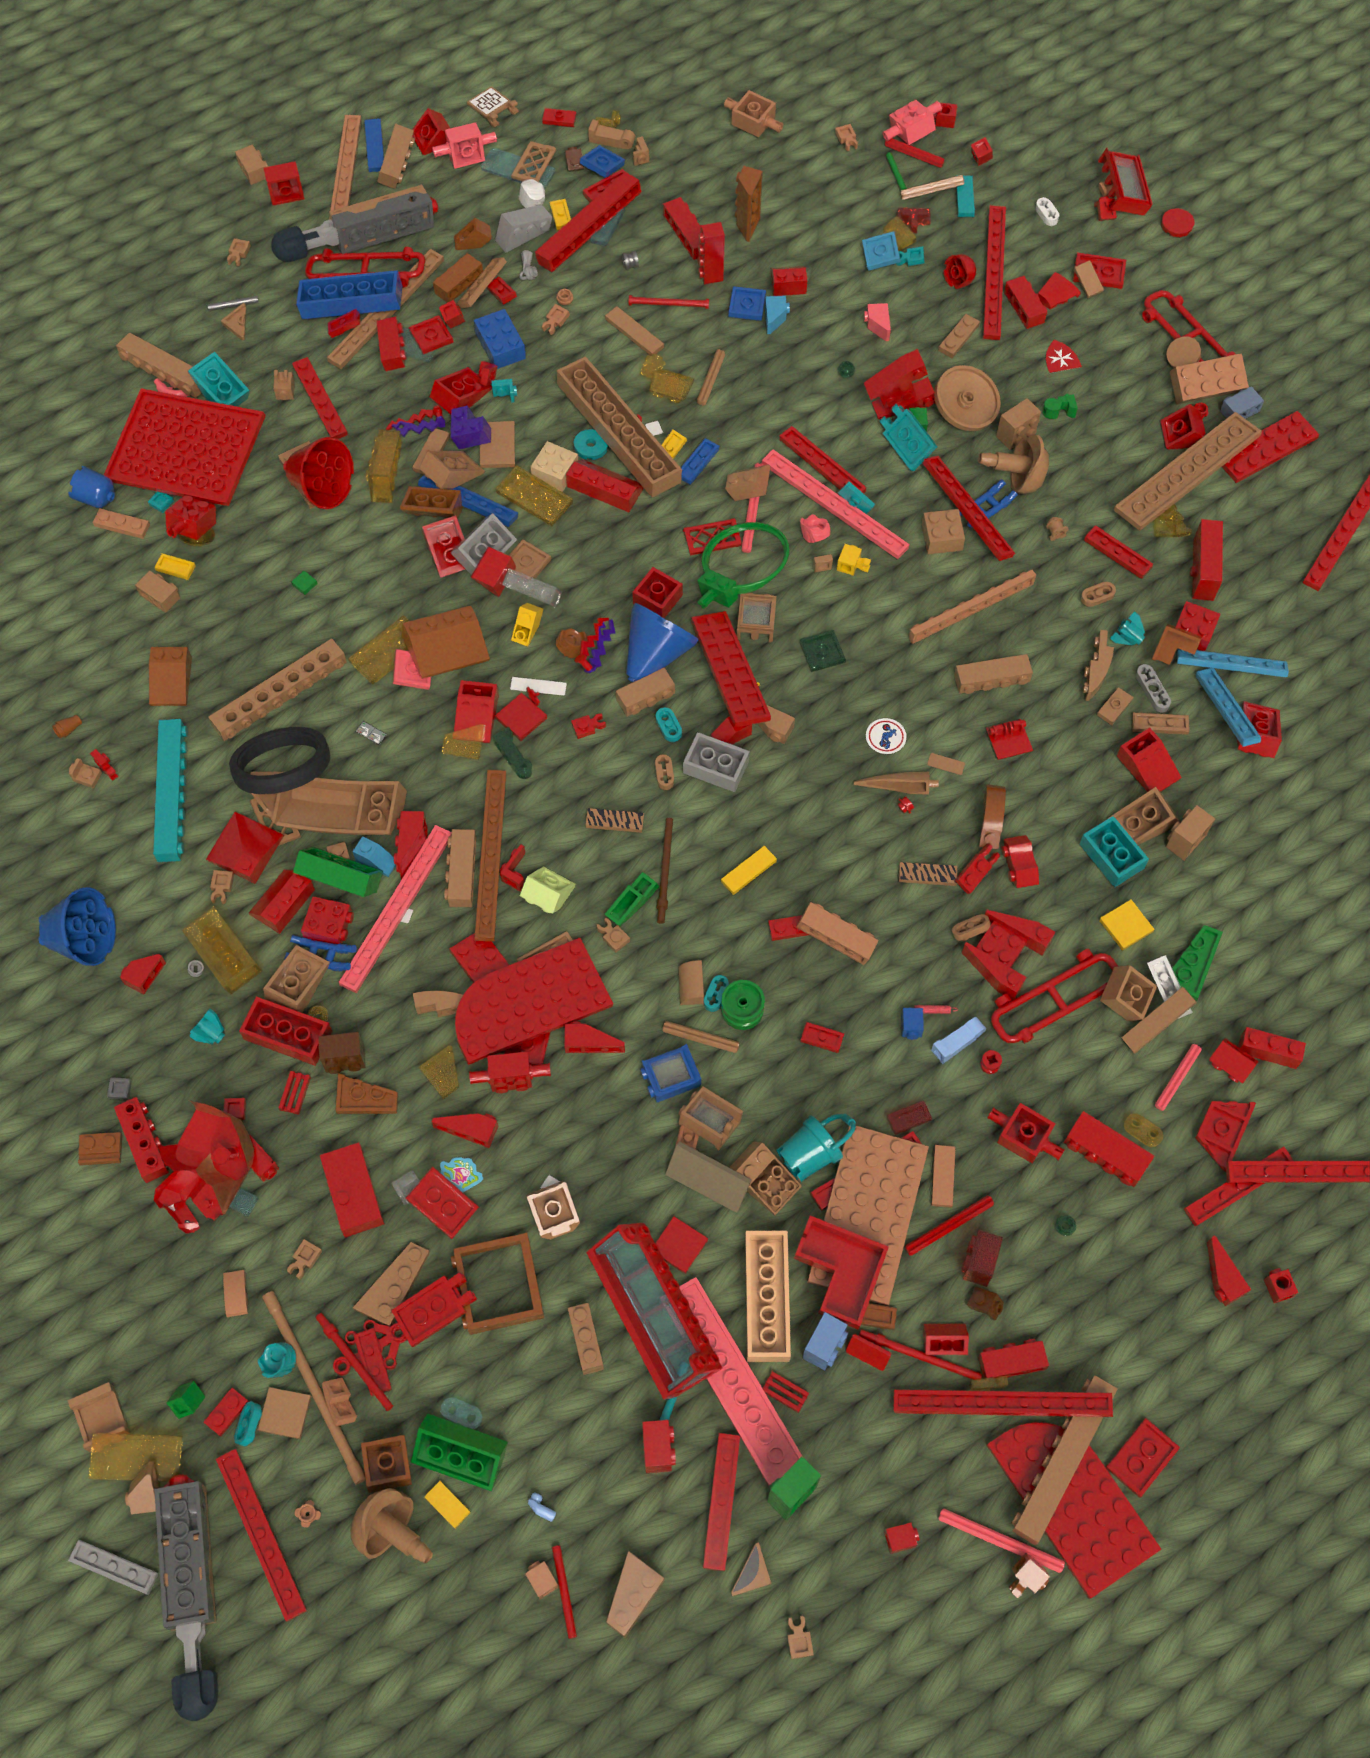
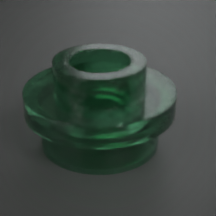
(844, 366)
(1068, 1220)

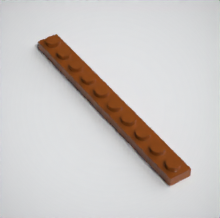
(490, 856)

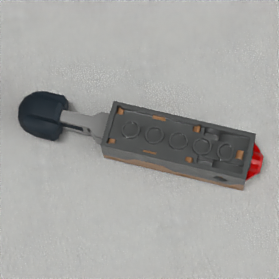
(361, 224)
(187, 1588)

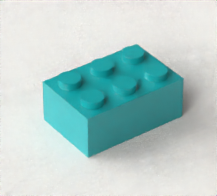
(1114, 851)

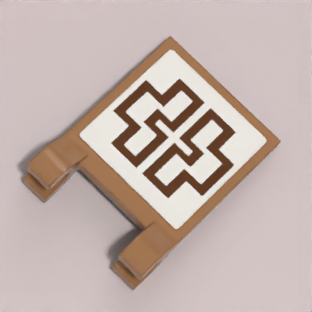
(491, 103)

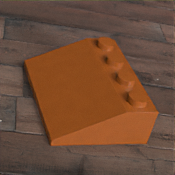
(445, 642)

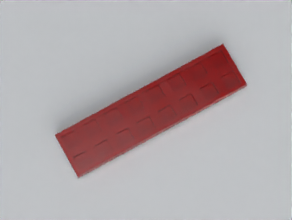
(730, 669)

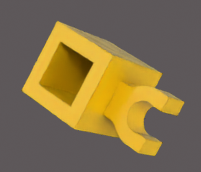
(851, 559)

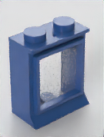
(670, 1074)

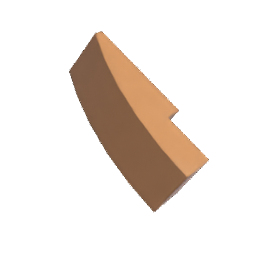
(441, 1001)

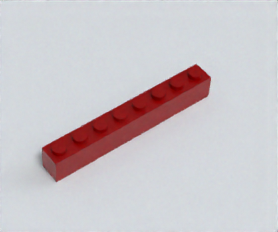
(588, 221)

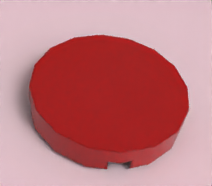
(1177, 222)

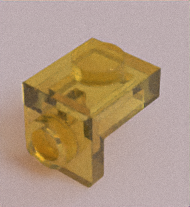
(616, 117)
(652, 364)

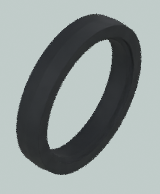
(283, 781)

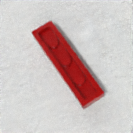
(1118, 552)

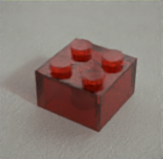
(983, 1255)

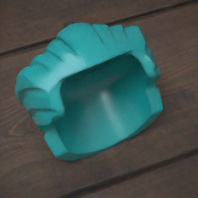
(277, 1360)

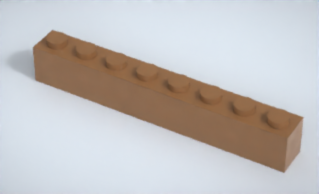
(1058, 1469)

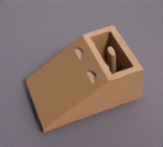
(771, 1181)

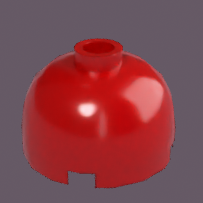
(959, 271)

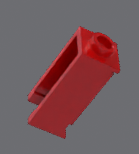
(263, 1164)

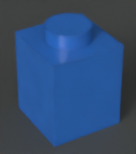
(912, 1023)

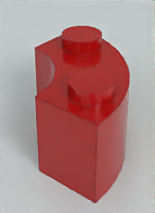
(1020, 861)

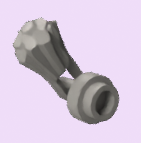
(530, 272)

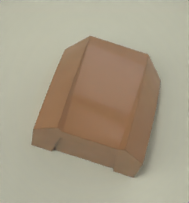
(553, 1210)

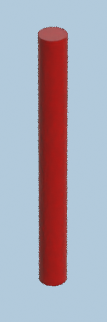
(564, 1592)

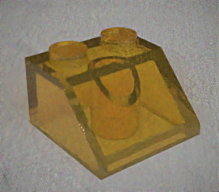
(670, 385)

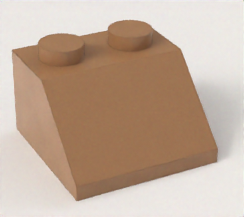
(748, 482)

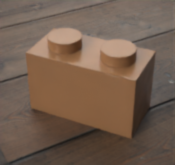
(251, 164)
(158, 591)

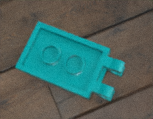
(908, 437)

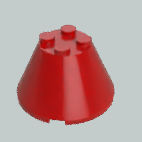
(321, 472)

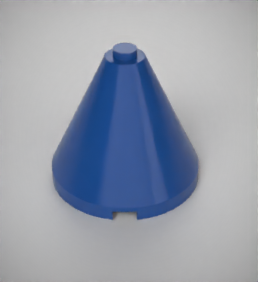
(654, 643)

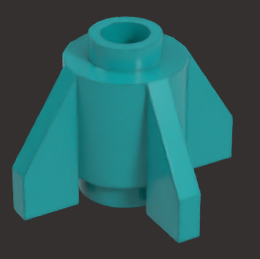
(1130, 631)
(208, 1029)

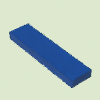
(374, 144)

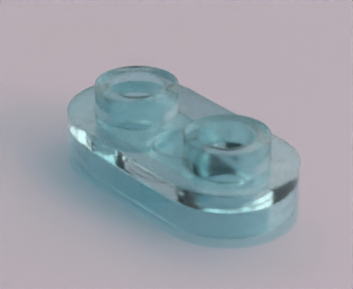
(463, 1411)

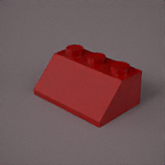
(282, 900)

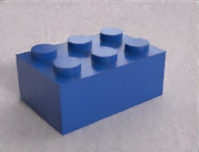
(500, 339)

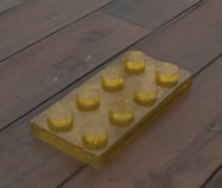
(534, 495)
(378, 655)
(127, 1454)

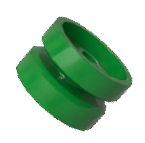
(742, 1004)

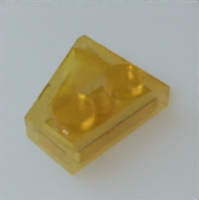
(465, 742)
(442, 1072)

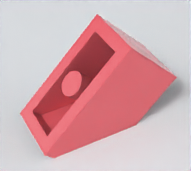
(878, 320)

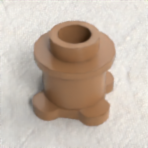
(1056, 528)

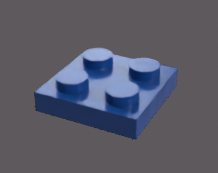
(602, 161)
(747, 303)

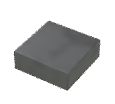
(119, 1088)

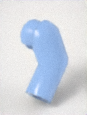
(539, 1509)

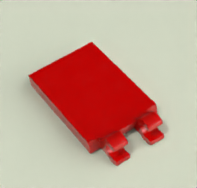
(432, 1308)

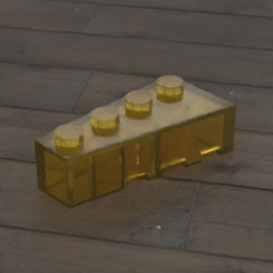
(384, 465)

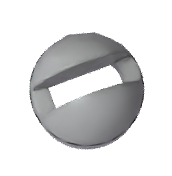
(200, 968)

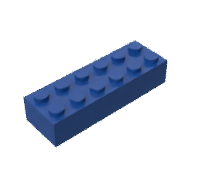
(345, 293)

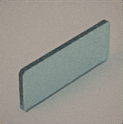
(504, 163)

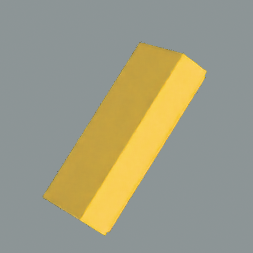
(175, 566)
(447, 1504)

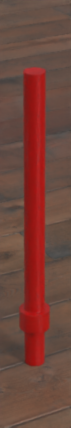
(332, 1333)
(880, 1340)

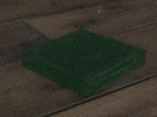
(822, 651)

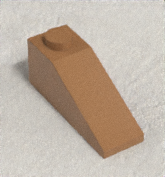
(779, 726)

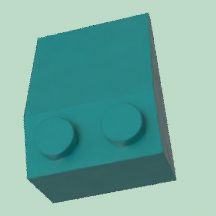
(218, 381)

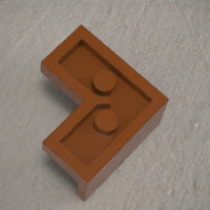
(1175, 638)

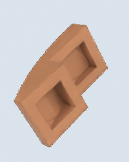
(235, 1293)
(338, 1402)

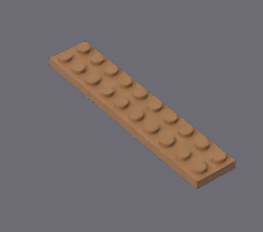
(1187, 471)

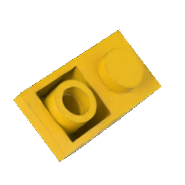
(526, 623)

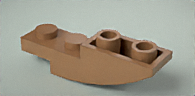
(1098, 665)

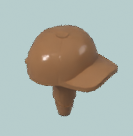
(1026, 465)
(383, 1523)

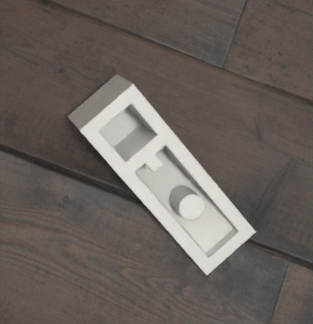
(1165, 979)

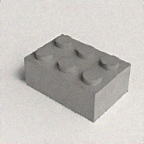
(487, 533)
(716, 762)

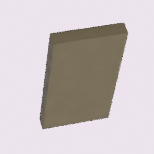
(708, 1177)

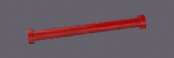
(671, 302)

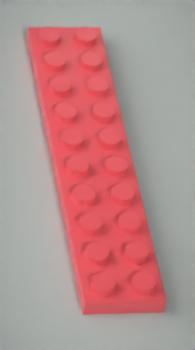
(742, 1394)

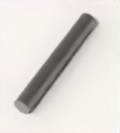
(232, 303)

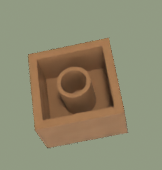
(1018, 423)
(943, 531)
(1189, 832)
(1128, 993)

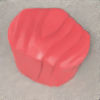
(814, 528)

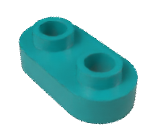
(670, 725)
(247, 1424)

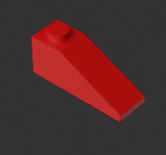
(586, 1039)
(471, 1127)
(1226, 1278)

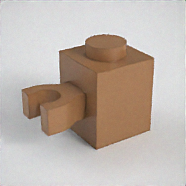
(284, 385)

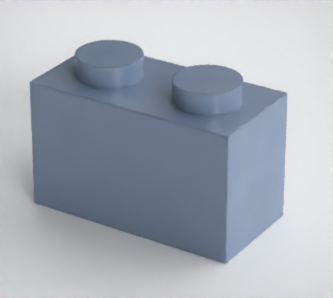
(1245, 403)

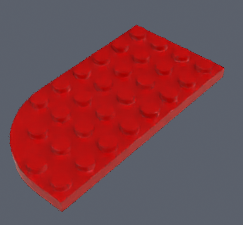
(528, 1000)
(1093, 1522)

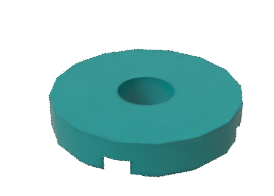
(584, 451)

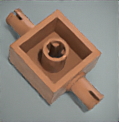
(753, 113)

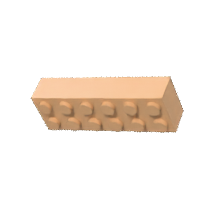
(767, 1296)

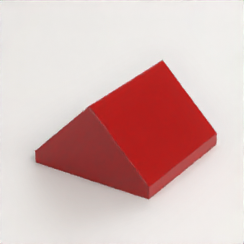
(492, 570)

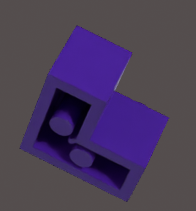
(468, 430)

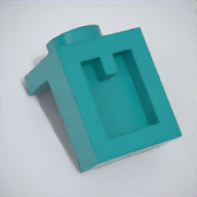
(503, 388)

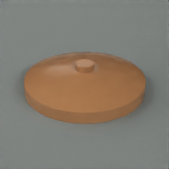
(967, 398)

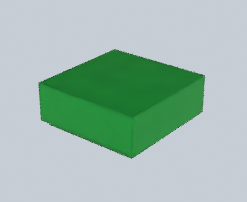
(304, 582)

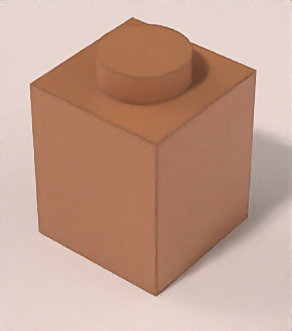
(541, 1579)

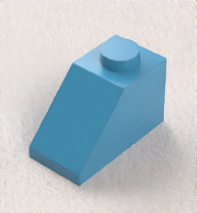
(775, 312)
(374, 855)

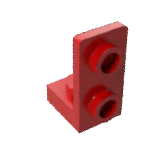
(507, 871)

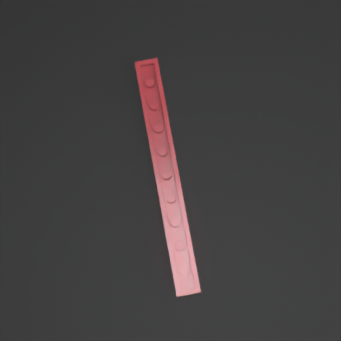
(836, 504)
(395, 909)

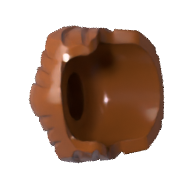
(570, 642)

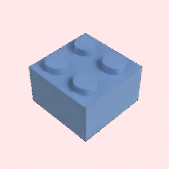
(824, 1342)

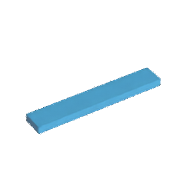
(1233, 662)
(1228, 707)

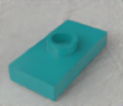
(856, 497)

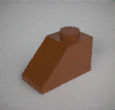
(473, 235)

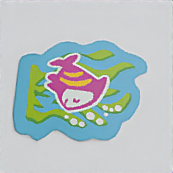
(461, 1173)

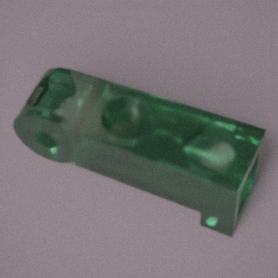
(512, 755)

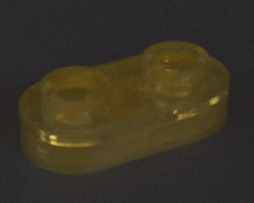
(1143, 1131)

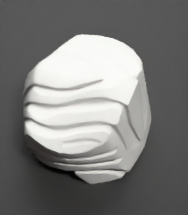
(531, 193)

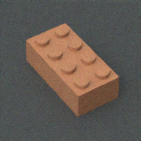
(1209, 379)

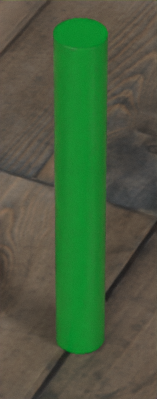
(895, 170)

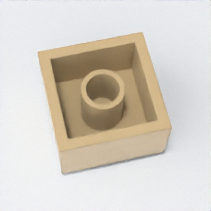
(553, 464)

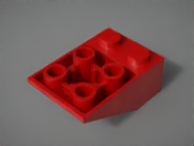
(476, 706)
(1149, 761)
(411, 837)

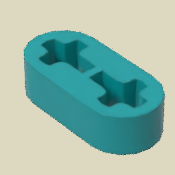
(711, 992)

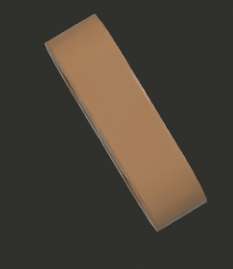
(668, 771)

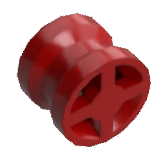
(989, 1066)

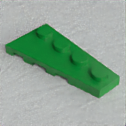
(1196, 960)

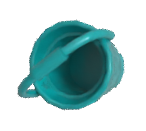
(813, 1146)

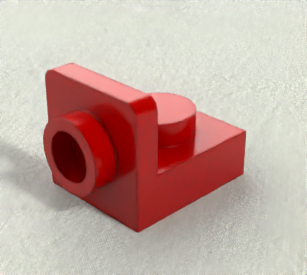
(1104, 210)
(487, 372)

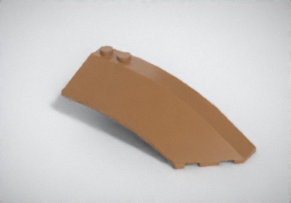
(336, 806)

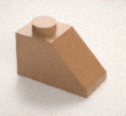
(141, 1492)

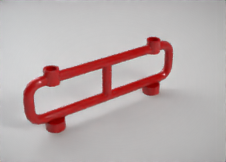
(328, 256)
(1151, 314)
(1006, 1004)

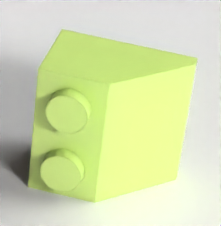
(546, 889)

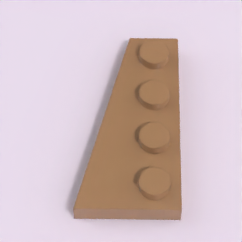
(393, 1285)

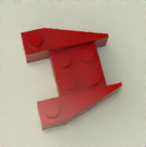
(896, 386)
(1002, 947)

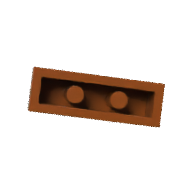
(457, 278)

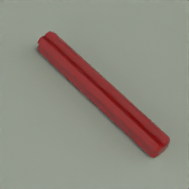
(915, 152)

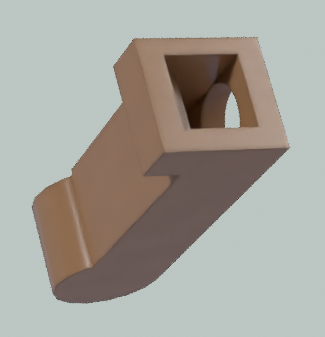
(610, 136)

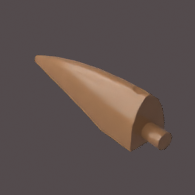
(902, 782)

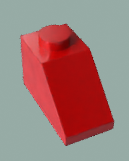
(728, 733)
(142, 972)

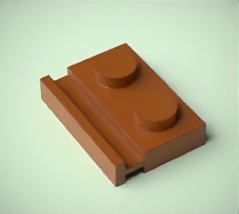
(100, 1148)

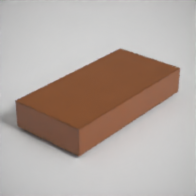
(880, 1316)

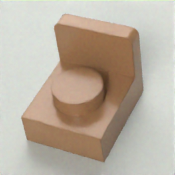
(641, 152)
(84, 773)

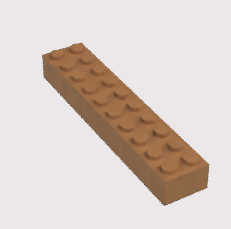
(619, 427)

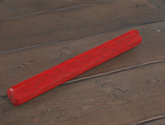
(949, 1225)

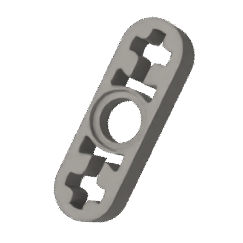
(1153, 680)

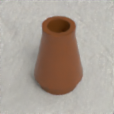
(66, 726)

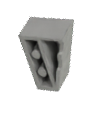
(521, 226)

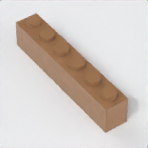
(158, 363)

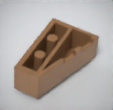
(633, 1594)

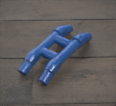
(997, 506)
(332, 949)

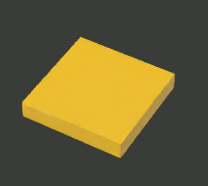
(1126, 925)

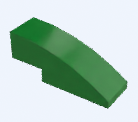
(632, 899)

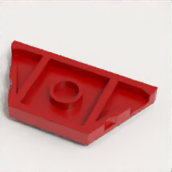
(1223, 1129)

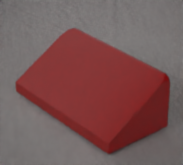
(868, 1352)

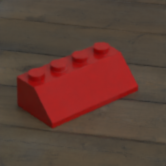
(603, 484)
(1108, 1149)

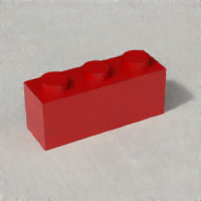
(1025, 302)
(391, 343)
(1272, 1047)
(1013, 1359)

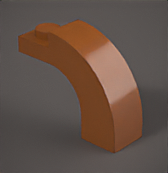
(993, 815)

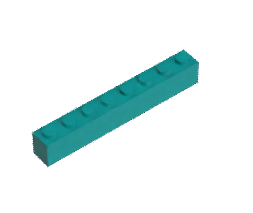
(169, 790)

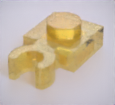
(988, 1384)

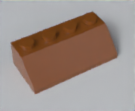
(748, 200)

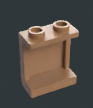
(98, 1413)

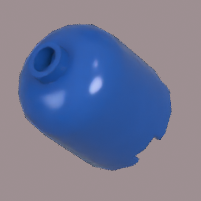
(91, 488)

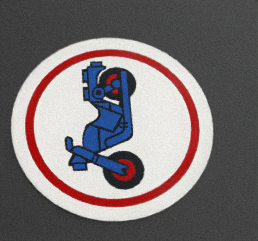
(886, 736)

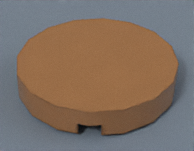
(1183, 352)

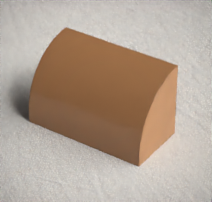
(691, 983)

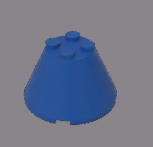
(79, 927)

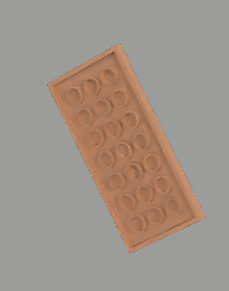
(875, 1198)

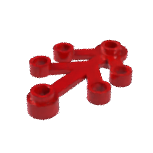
(386, 1340)

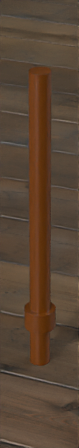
(662, 902)

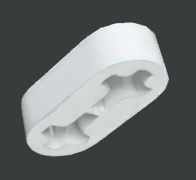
(1044, 212)

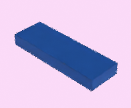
(698, 460)

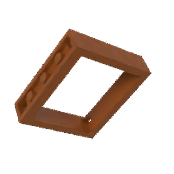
(508, 1320)

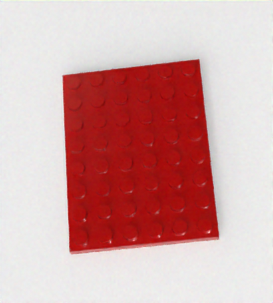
(184, 446)

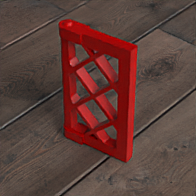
(701, 528)

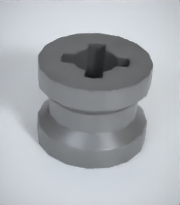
(630, 260)

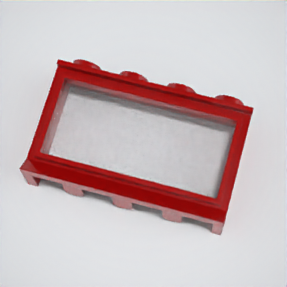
(1128, 182)

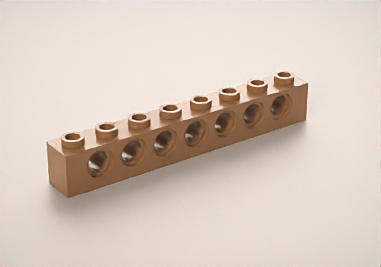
(280, 681)

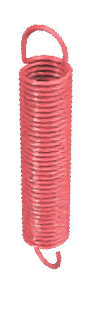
(935, 1009)

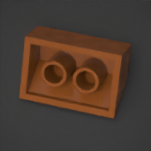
(432, 502)

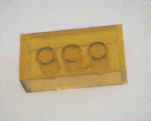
(222, 950)

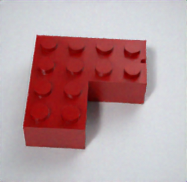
(851, 1260)

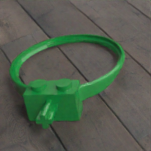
(723, 589)

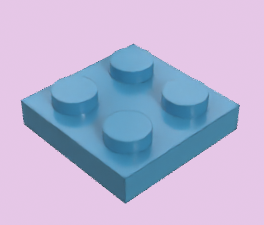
(881, 251)

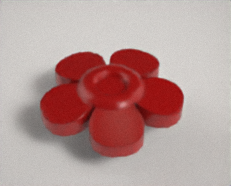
(533, 696)

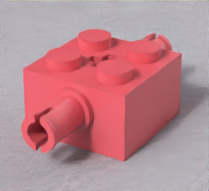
(912, 122)
(464, 145)

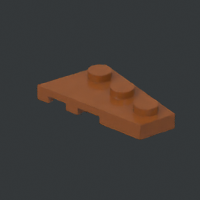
(364, 1098)

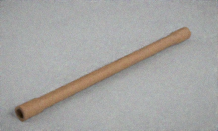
(353, 1466)

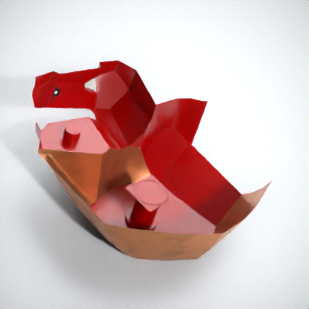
(205, 1166)

